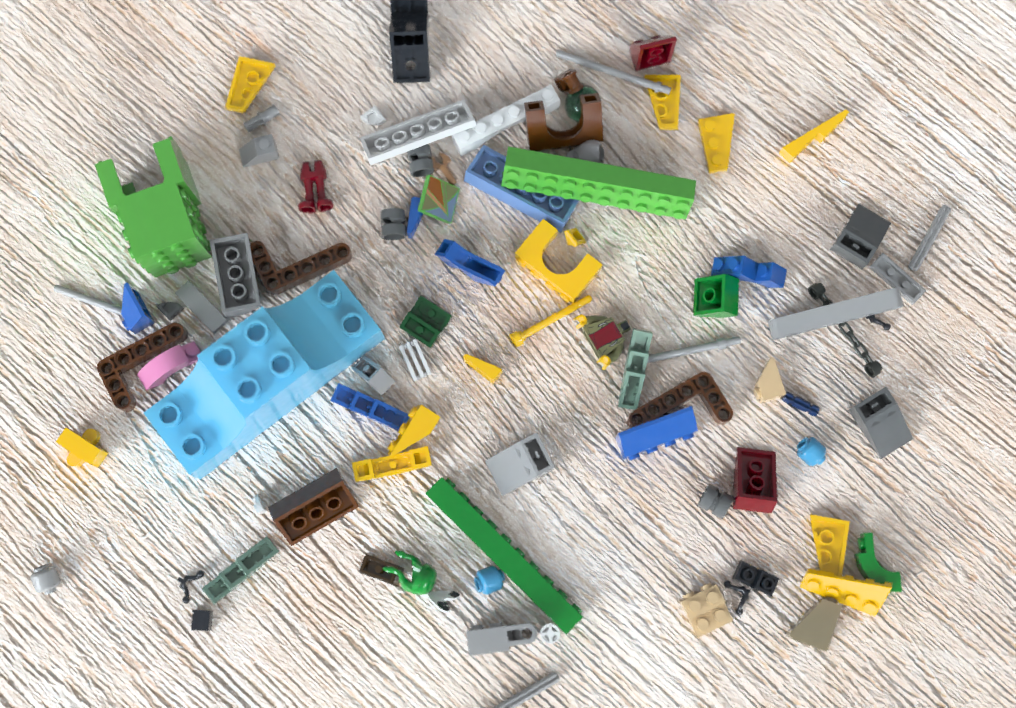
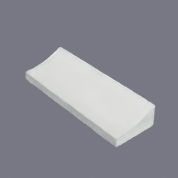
(417, 131)

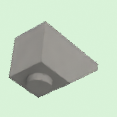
(259, 151)
(373, 375)

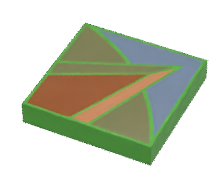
(438, 199)

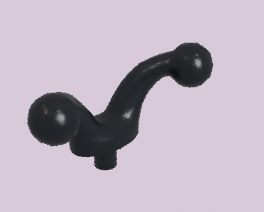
(886, 326)
(744, 592)
(186, 599)

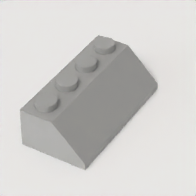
(235, 275)

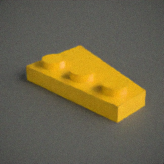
(664, 105)
(716, 140)
(830, 542)

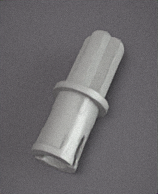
(261, 118)

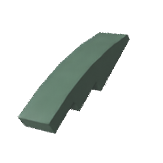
(635, 369)
(240, 570)

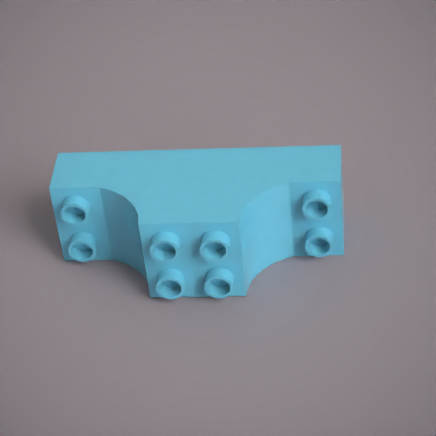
(262, 373)

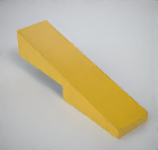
(819, 133)

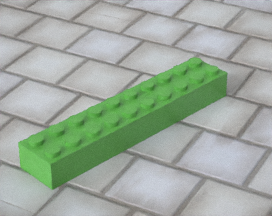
(598, 183)

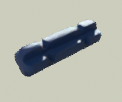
(801, 404)

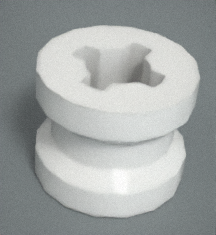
(551, 635)

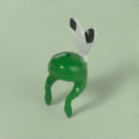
(422, 582)

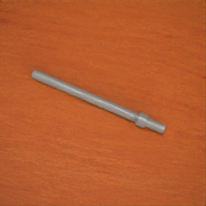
(720, 343)

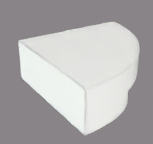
(373, 117)
(258, 505)

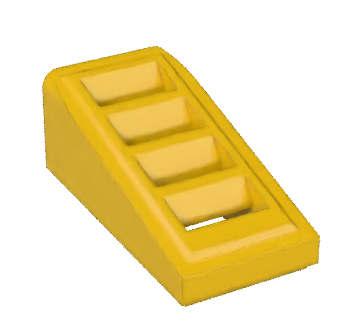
(484, 368)

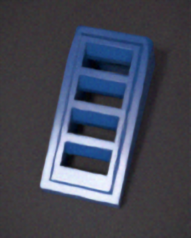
(414, 217)

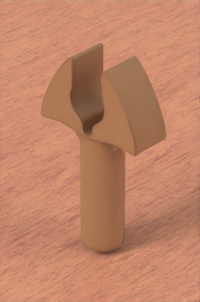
(444, 168)

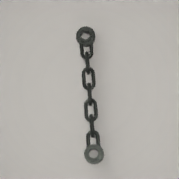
(872, 368)

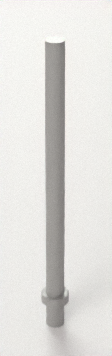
(657, 87)

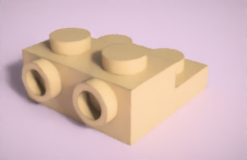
(705, 609)

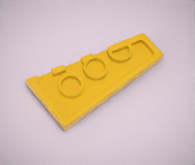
(855, 593)

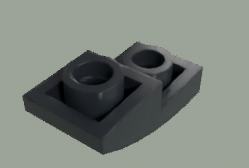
(755, 578)

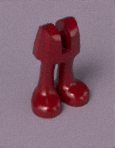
(309, 177)

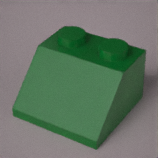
(716, 296)

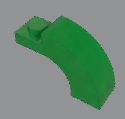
(870, 568)

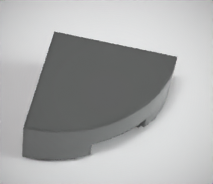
(170, 309)

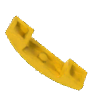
(392, 465)

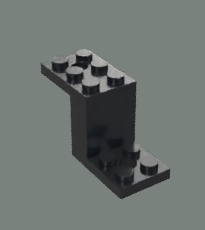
(409, 40)

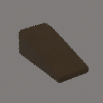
(374, 566)

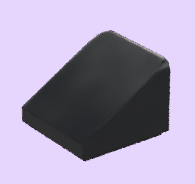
(202, 620)

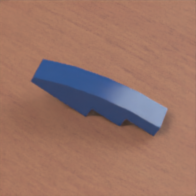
(369, 407)

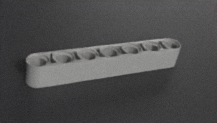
(835, 313)

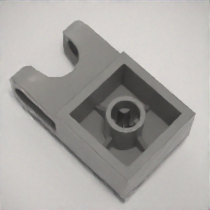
(497, 638)

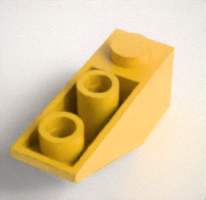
(417, 427)

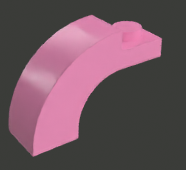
(167, 363)

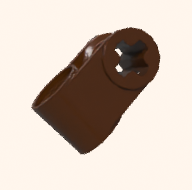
(568, 82)

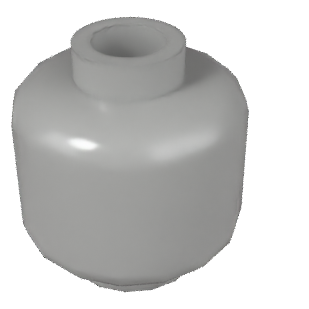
(45, 579)

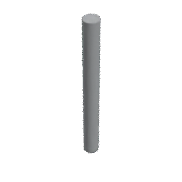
(88, 299)

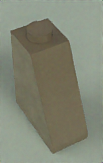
(817, 624)

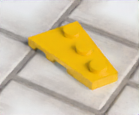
(247, 82)

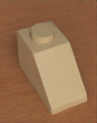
(769, 384)

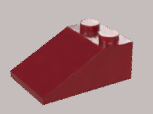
(652, 52)
(755, 480)

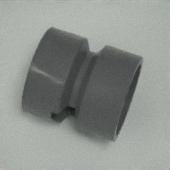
(420, 160)
(393, 224)
(715, 501)

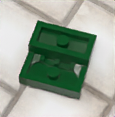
(426, 321)

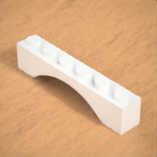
(502, 119)

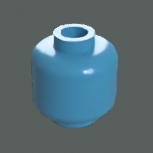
(811, 451)
(489, 580)

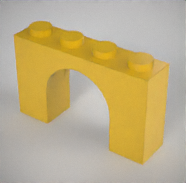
(568, 285)

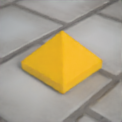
(574, 237)

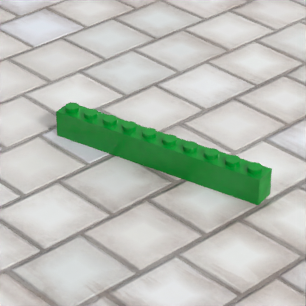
(507, 558)

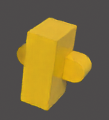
(82, 447)

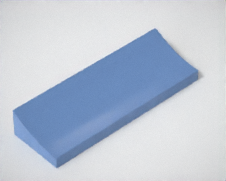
(487, 175)

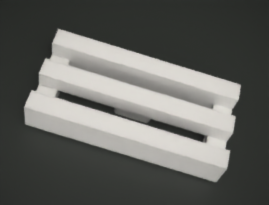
(408, 345)

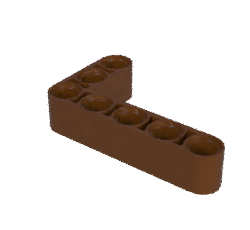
(298, 267)
(135, 360)
(680, 398)

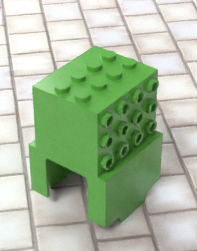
(161, 219)

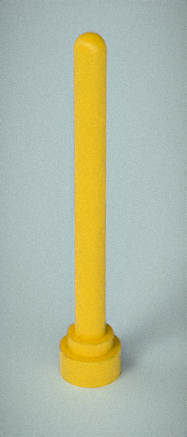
(519, 337)

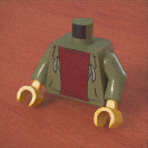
(604, 336)

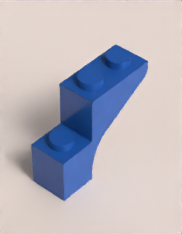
(472, 265)
(745, 269)

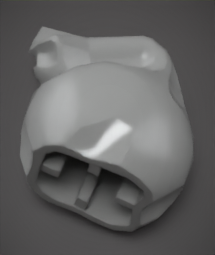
(589, 150)

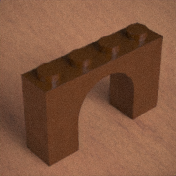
(542, 137)

